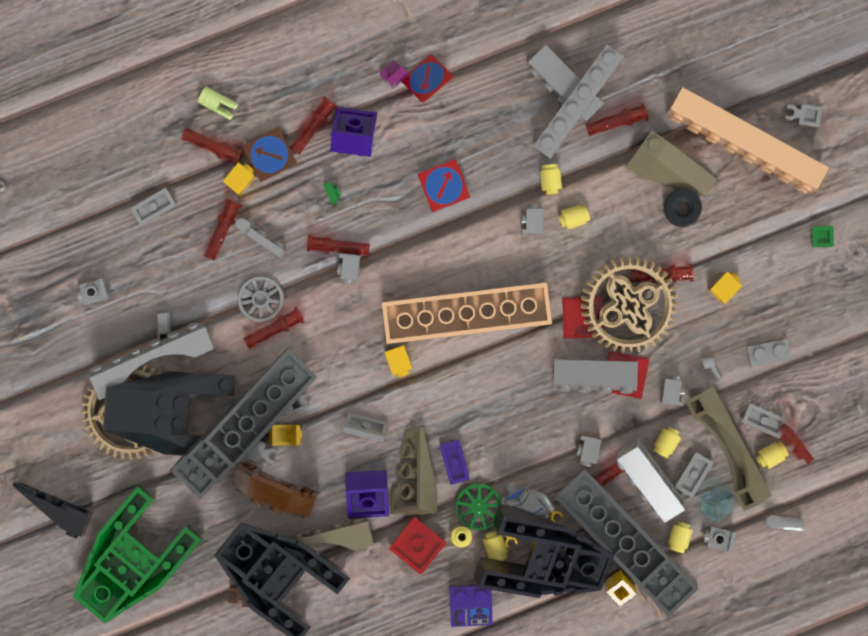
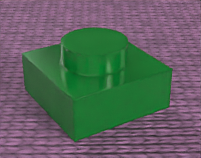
(332, 192)
(822, 236)

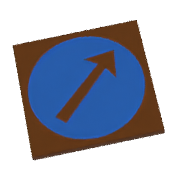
(269, 154)

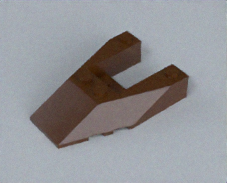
(274, 491)

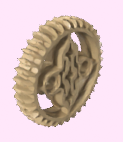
(646, 303)
(92, 418)

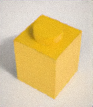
(240, 178)
(725, 287)
(398, 361)
(620, 587)

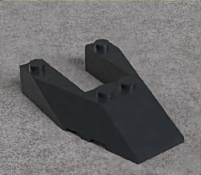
(156, 408)
(556, 564)
(267, 568)

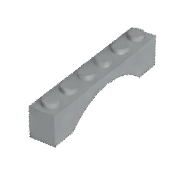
(578, 101)
(190, 342)

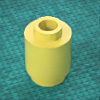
(550, 179)
(574, 216)
(667, 442)
(772, 455)
(454, 536)
(680, 537)
(495, 546)

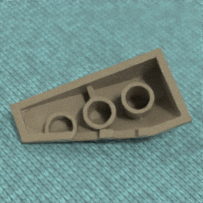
(666, 164)
(415, 485)

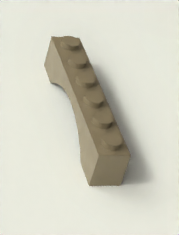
(747, 480)
(352, 536)

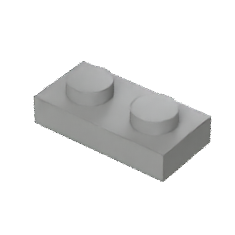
(153, 207)
(768, 353)
(763, 420)
(365, 427)
(693, 474)

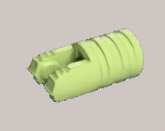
(213, 100)

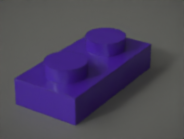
(454, 462)

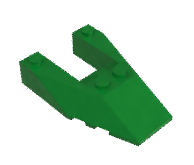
(122, 568)

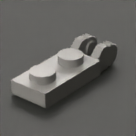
(260, 237)

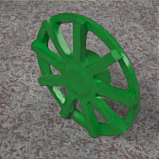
(477, 506)

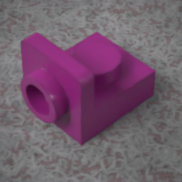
(393, 74)

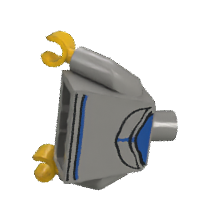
(530, 501)

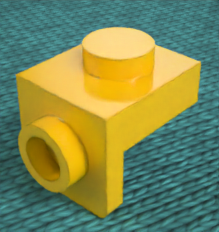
(285, 435)

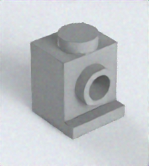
(532, 220)
(348, 268)
(101, 292)
(672, 391)
(588, 450)
(728, 539)

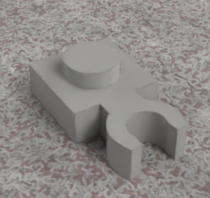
(807, 115)
(259, 452)

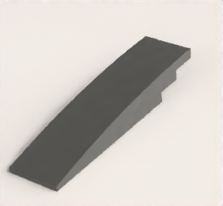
(243, 424)
(627, 541)

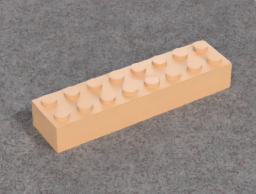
(747, 141)
(466, 313)

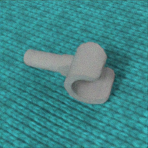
(708, 362)

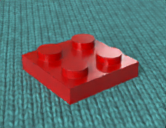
(417, 545)

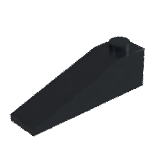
(63, 513)

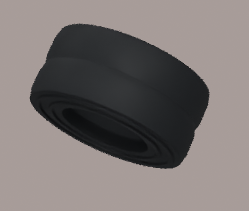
(694, 207)

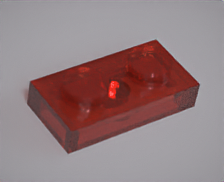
(790, 438)

